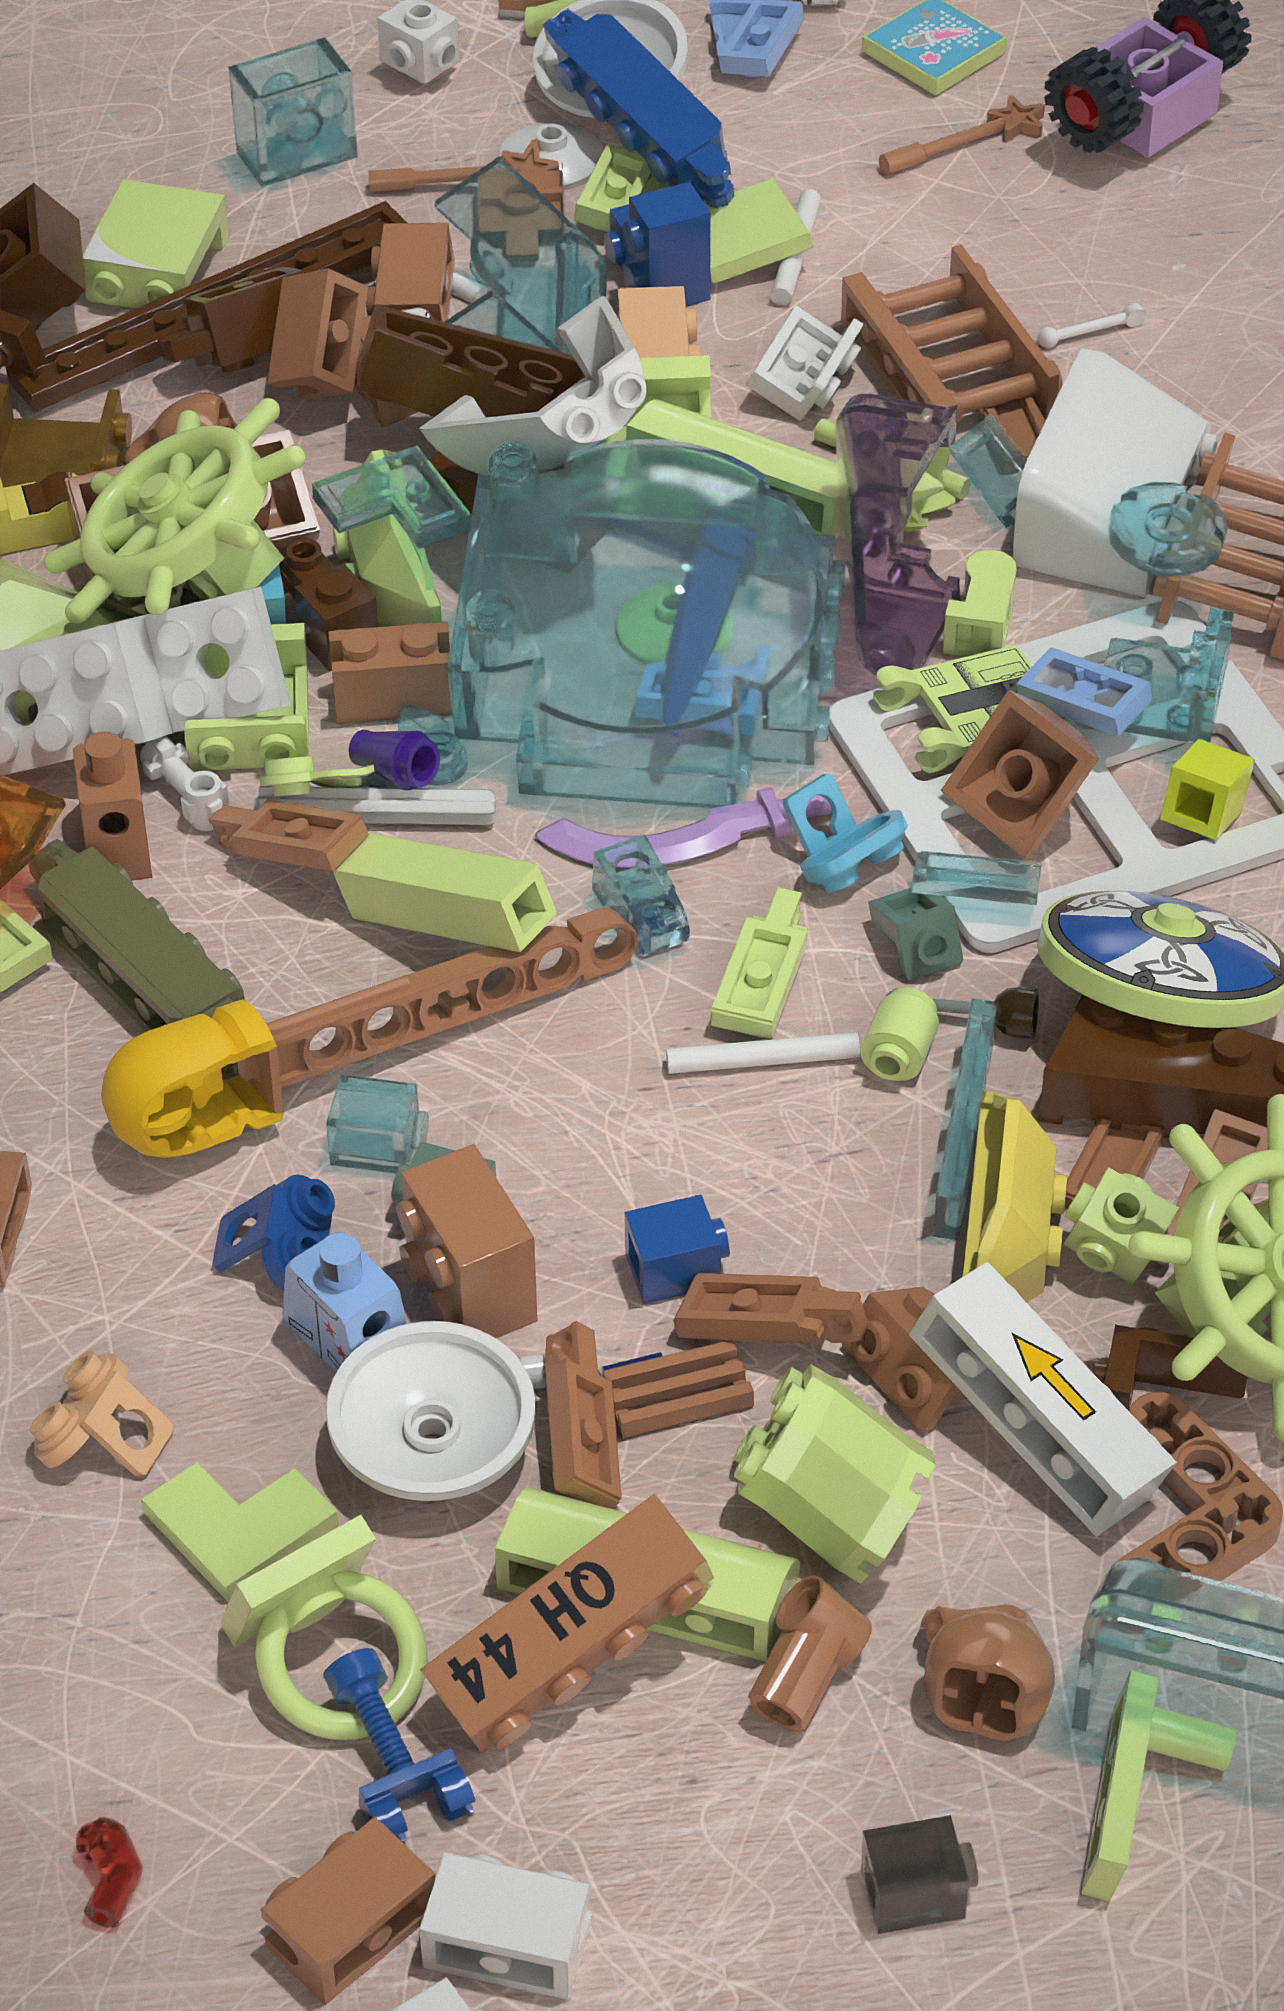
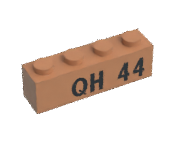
(569, 1625)

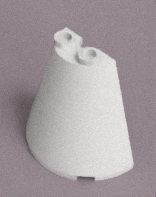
(569, 423)

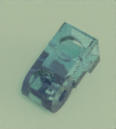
(641, 894)

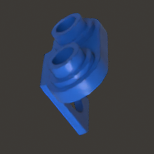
(288, 1222)

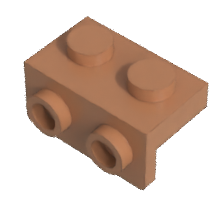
(897, 1361)

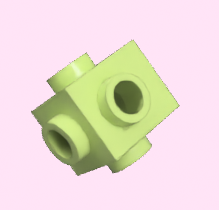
(1109, 1217)

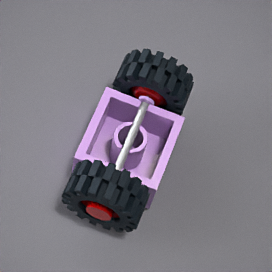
(1149, 77)

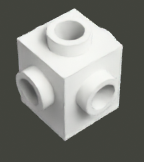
(418, 39)

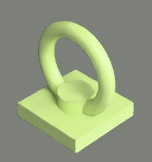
(303, 1591)

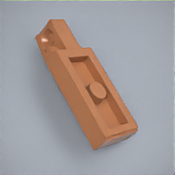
(290, 833)
(768, 1310)
(581, 1419)

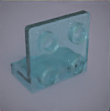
(1182, 680)

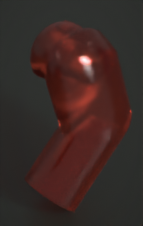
(118, 1865)

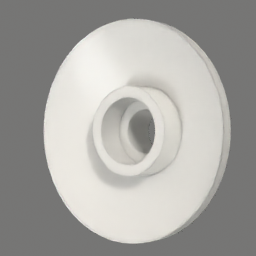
(563, 143)

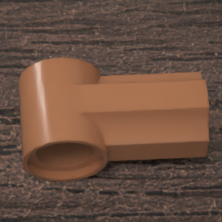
(816, 1639)

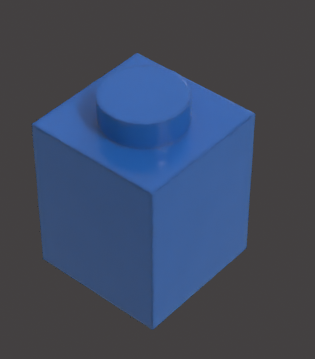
(671, 1245)

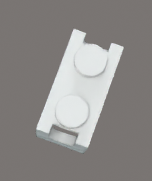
(506, 1925)

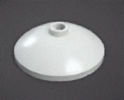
(646, 20)
(426, 1383)

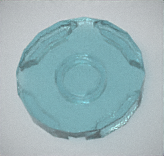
(1167, 529)

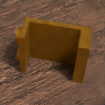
(42, 447)

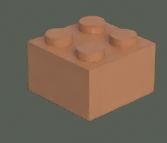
(468, 1244)

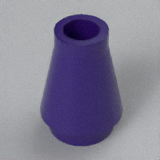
(398, 756)

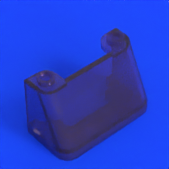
(889, 585)

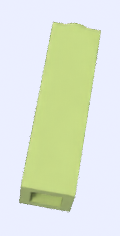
(445, 892)

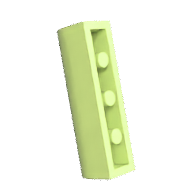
(789, 470)
(731, 1617)

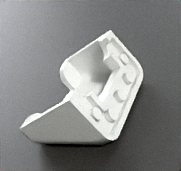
(1096, 444)

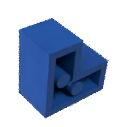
(663, 241)

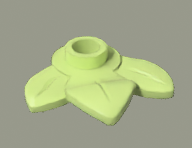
(293, 776)

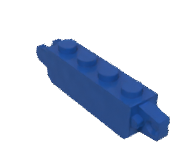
(642, 103)

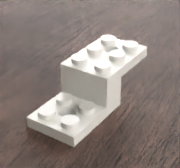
(139, 678)

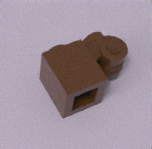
(324, 596)

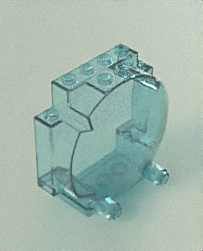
(643, 623)

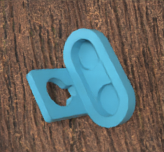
(835, 858)

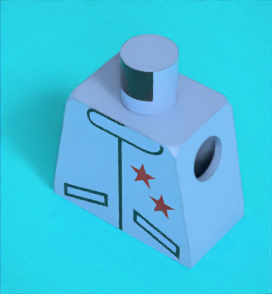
(337, 1294)

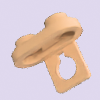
(94, 1392)

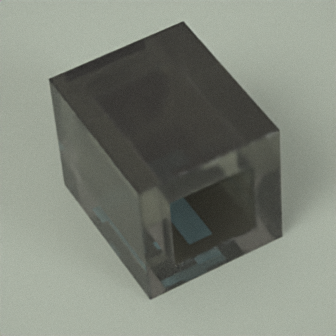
(917, 1874)

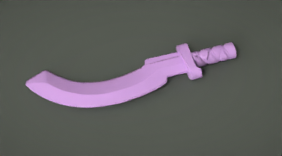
(700, 838)

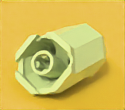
(832, 1471)

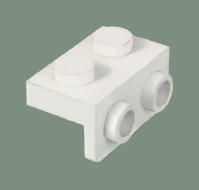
(802, 363)

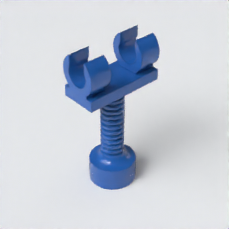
(357, 1681)

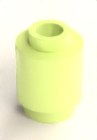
(900, 1034)

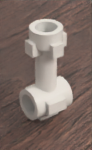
(201, 790)

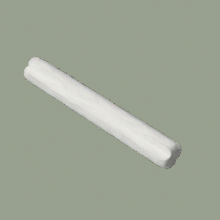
(397, 805)

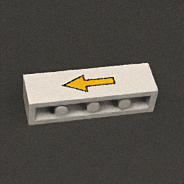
(1042, 1398)

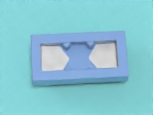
(1086, 691)

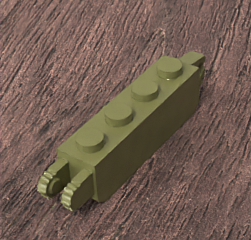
(127, 940)

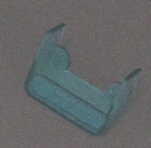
(527, 255)
(1183, 1627)

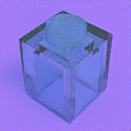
(374, 1124)

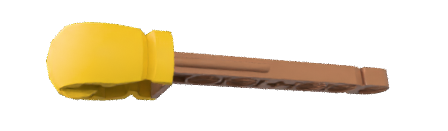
(168, 1084)

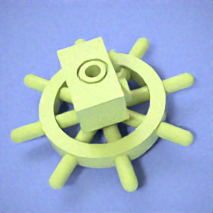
(180, 517)
(1230, 1272)

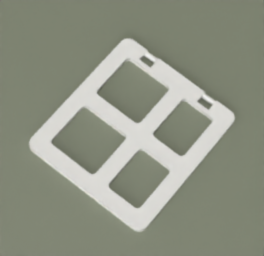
(1142, 861)

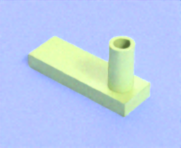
(1133, 1730)

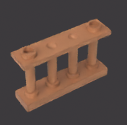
(916, 378)
(1212, 475)

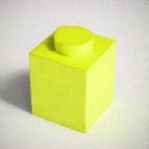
(1207, 789)

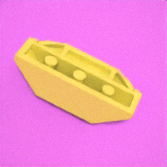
(1014, 1197)

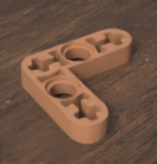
(1212, 1504)

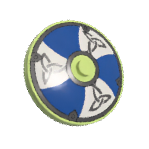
(1163, 958)

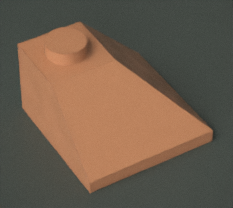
(1021, 772)

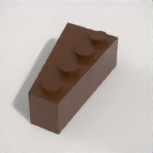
(437, 363)
(1157, 1071)

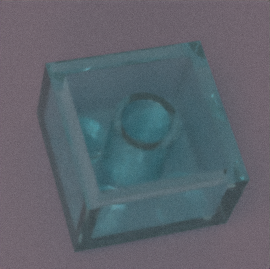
(293, 111)

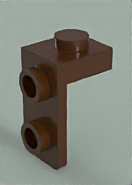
(1148, 1356)

